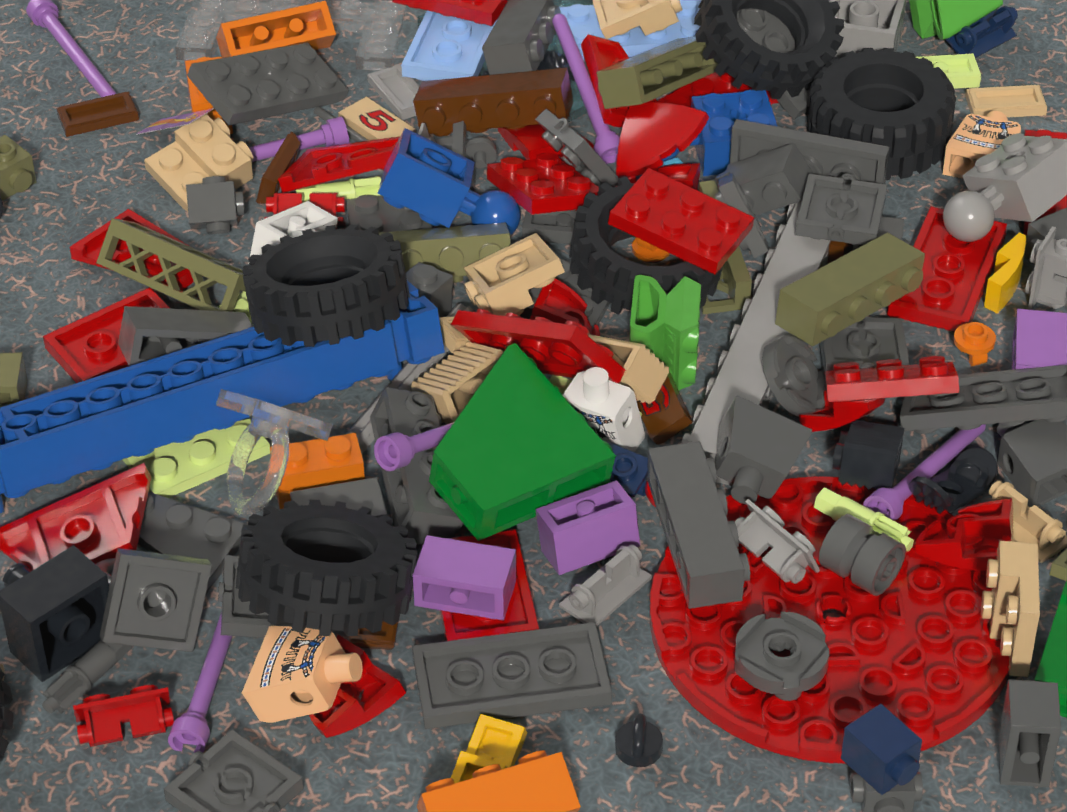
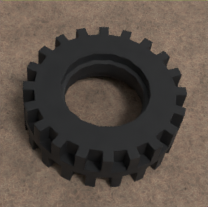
(754, 65)
(608, 272)
(326, 285)
(325, 567)

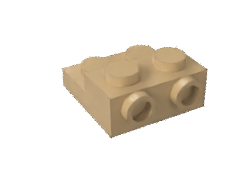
(620, 16)
(200, 152)
(503, 278)
(1013, 602)

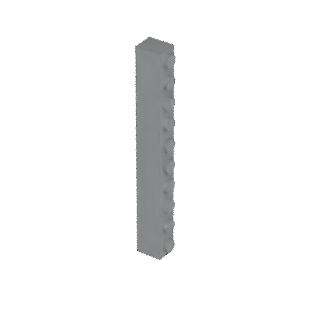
(741, 367)

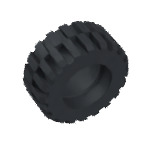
(886, 102)

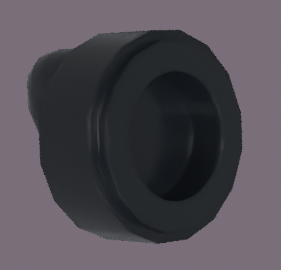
(638, 742)

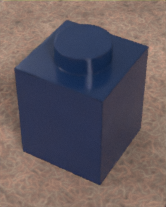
(881, 749)

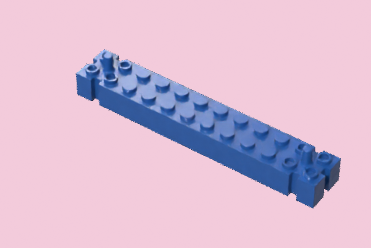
(177, 394)

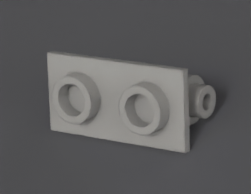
(1043, 283)
(789, 552)
(607, 587)

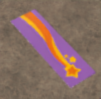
(175, 121)

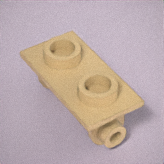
(1031, 523)

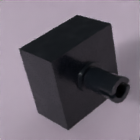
(53, 611)

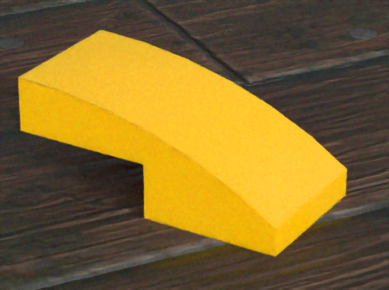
(1006, 274)
(491, 743)

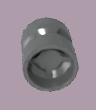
(858, 552)

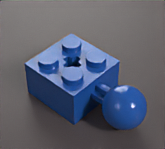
(714, 141)
(438, 185)

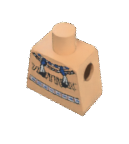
(975, 139)
(298, 674)

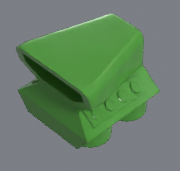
(948, 16)
(668, 324)

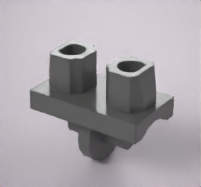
(479, 149)

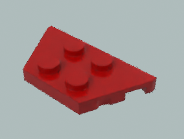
(91, 520)

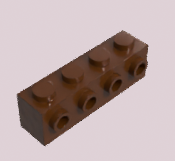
(493, 100)

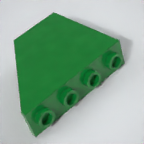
(516, 450)

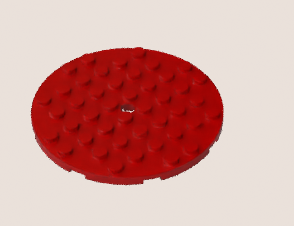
(909, 648)

